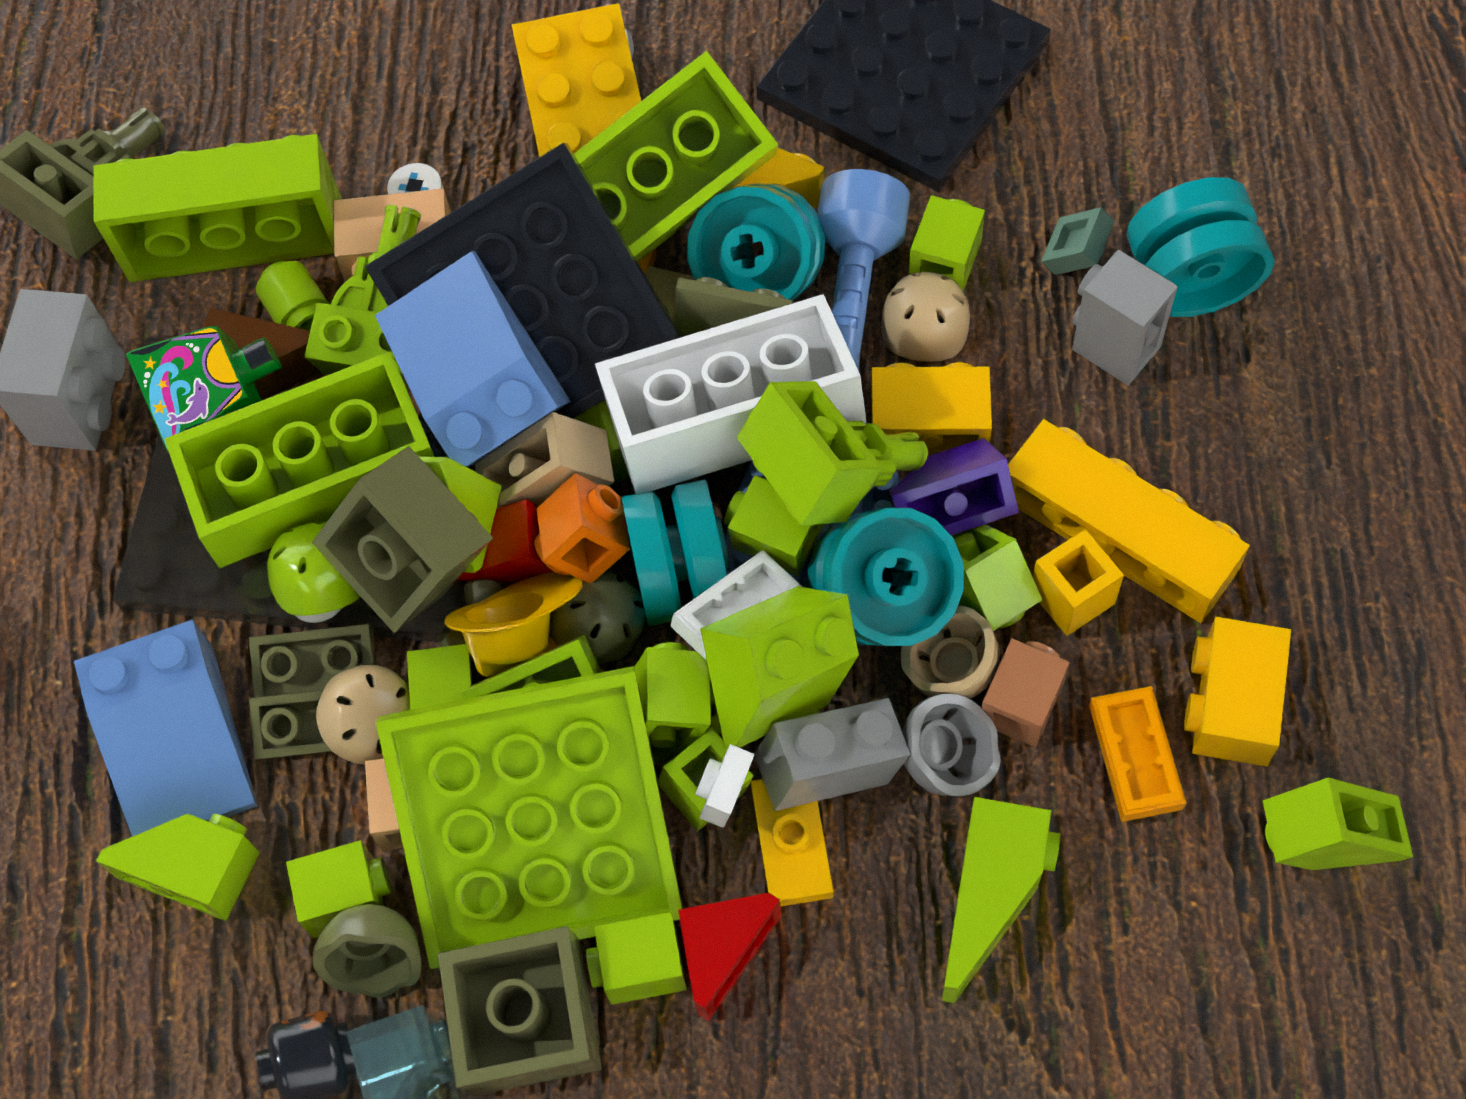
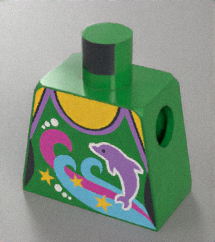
(199, 377)

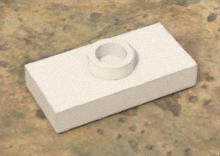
(744, 587)

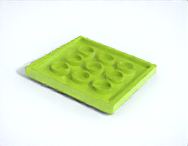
(530, 811)

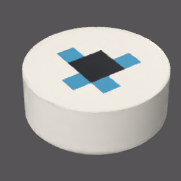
(414, 178)

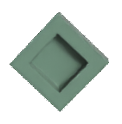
(1078, 241)

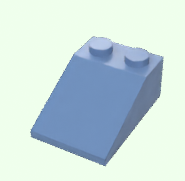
(469, 361)
(166, 728)

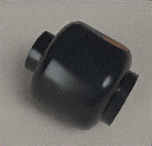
(307, 1057)

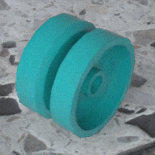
(754, 213)
(1204, 243)
(675, 553)
(920, 569)

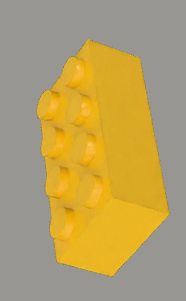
(576, 74)

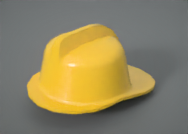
(512, 622)

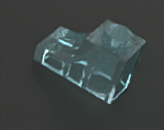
(401, 1055)

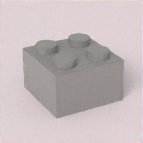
(59, 369)

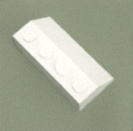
(691, 396)

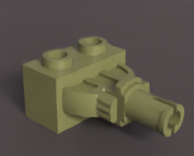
(54, 182)

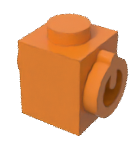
(581, 529)

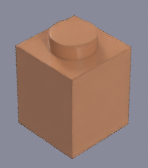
(1025, 690)

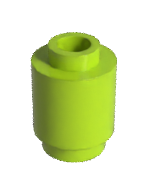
(289, 294)

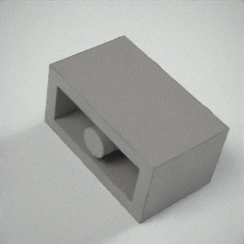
(1122, 316)
(831, 754)

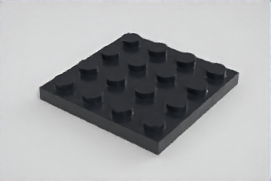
(905, 77)
(555, 265)

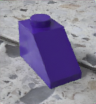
(960, 487)

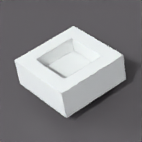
(722, 784)

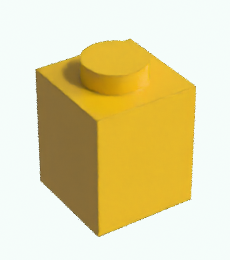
(1077, 582)

